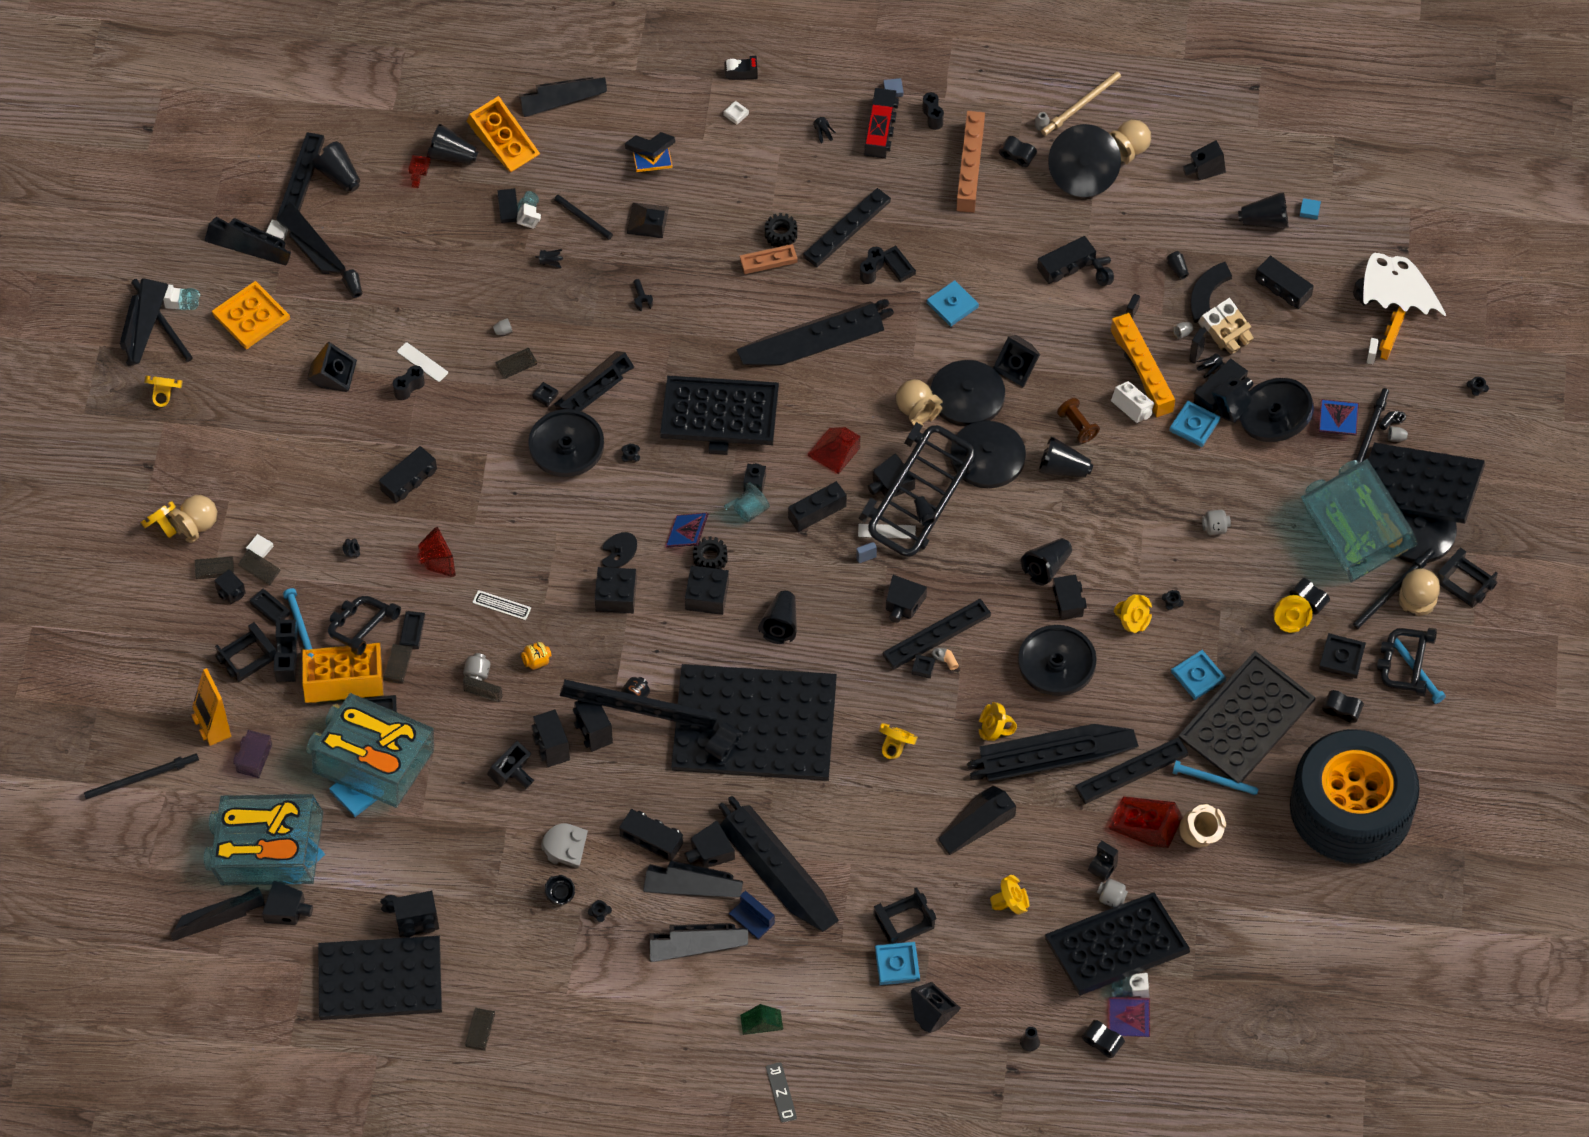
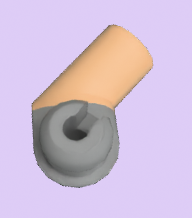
(946, 656)

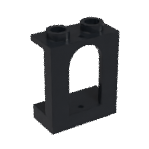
(1459, 561)
(254, 635)
(915, 901)

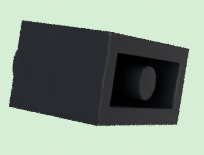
(1068, 597)

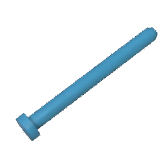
(290, 595)
(1437, 695)
(1214, 778)

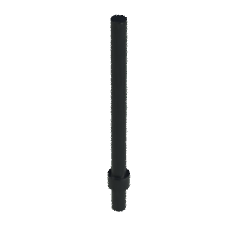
(168, 329)
(1379, 406)
(1419, 563)
(178, 763)

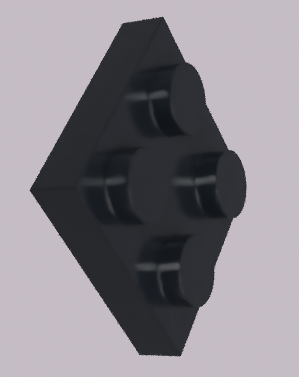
(1342, 655)

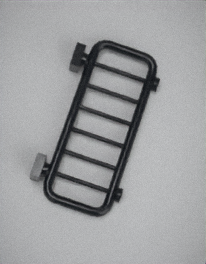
(921, 439)

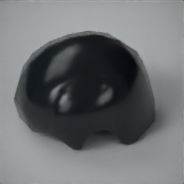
(559, 890)

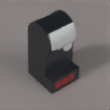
(741, 69)

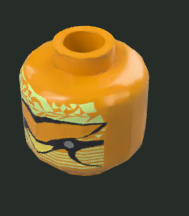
(536, 655)

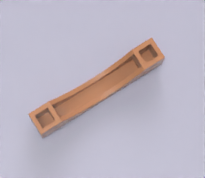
(970, 161)

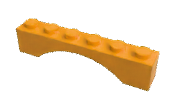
(1155, 386)

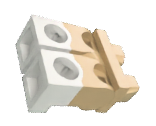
(1226, 326)

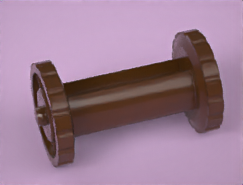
(1070, 410)

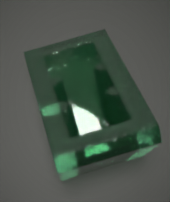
(761, 1019)

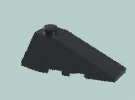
(980, 817)

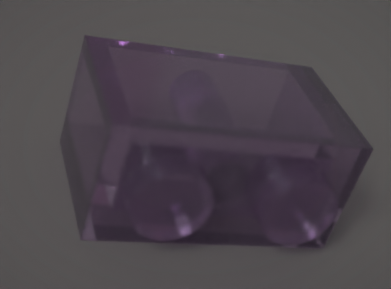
(253, 753)

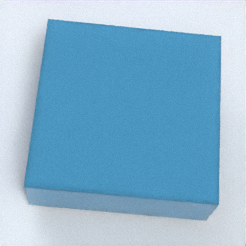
(1310, 208)

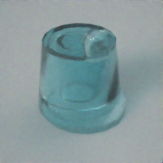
(750, 503)

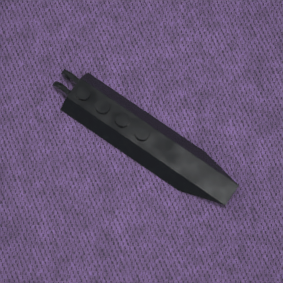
(817, 335)
(1051, 751)
(776, 865)

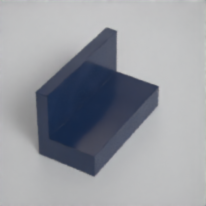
(753, 915)

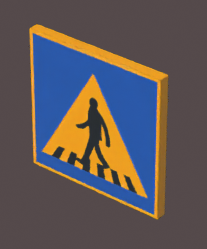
(645, 163)

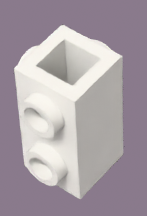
(1132, 402)

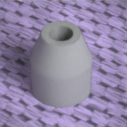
(1041, 121)
(503, 327)
(1182, 329)
(1397, 434)

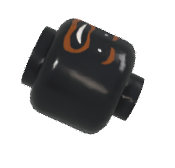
(636, 686)

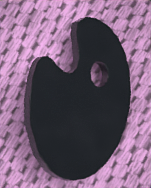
(621, 545)

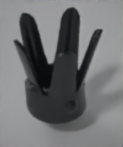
(822, 124)
(550, 257)
(1214, 361)

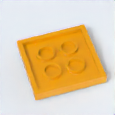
(250, 315)

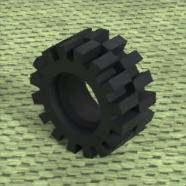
(780, 221)
(710, 545)

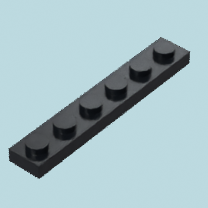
(302, 171)
(847, 227)
(936, 634)
(1131, 770)

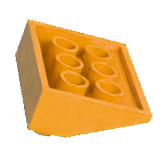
(338, 672)

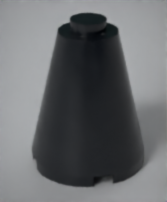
(451, 147)
(337, 166)
(1266, 212)
(1064, 460)
(1046, 560)
(780, 621)

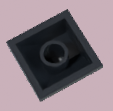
(647, 220)
(1016, 360)
(332, 369)
(932, 1007)

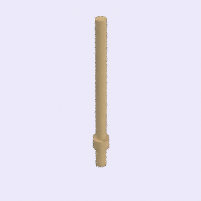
(1057, 122)

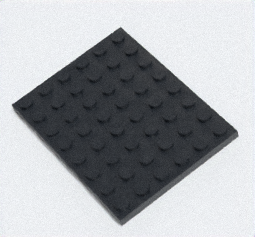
(781, 718)

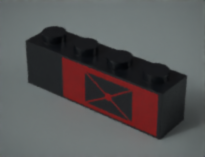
(880, 123)

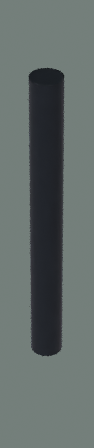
(581, 215)

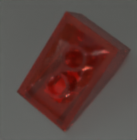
(1147, 820)

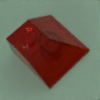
(836, 448)
(436, 554)

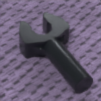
(641, 296)

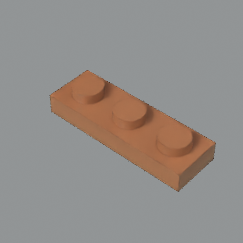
(768, 259)

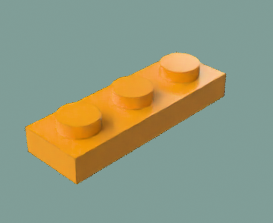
(1391, 333)

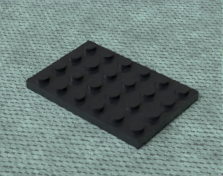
(719, 410)
(1428, 481)
(1247, 717)
(1117, 943)
(379, 977)

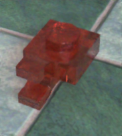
(418, 166)

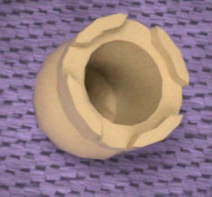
(1132, 139)
(917, 401)
(195, 516)
(1419, 592)
(1202, 826)

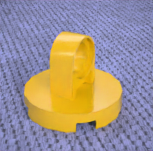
(162, 385)
(162, 520)
(1134, 613)
(1292, 613)
(993, 721)
(895, 737)
(1010, 896)

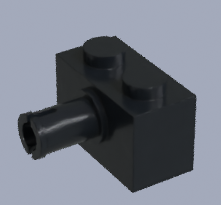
(510, 766)

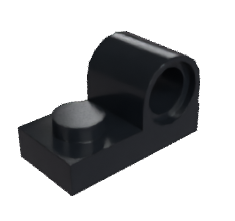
(1104, 862)

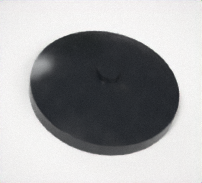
(1084, 160)
(968, 392)
(1277, 410)
(566, 443)
(998, 454)
(1430, 534)
(1057, 660)

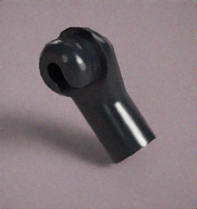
(1392, 417)

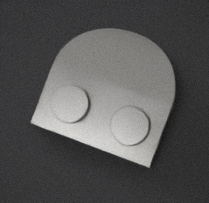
(564, 844)

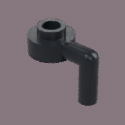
(1104, 275)

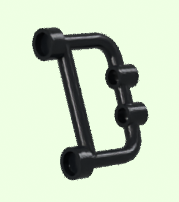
(349, 608)
(1388, 648)

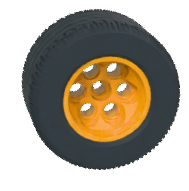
(1330, 817)

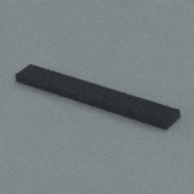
(638, 704)

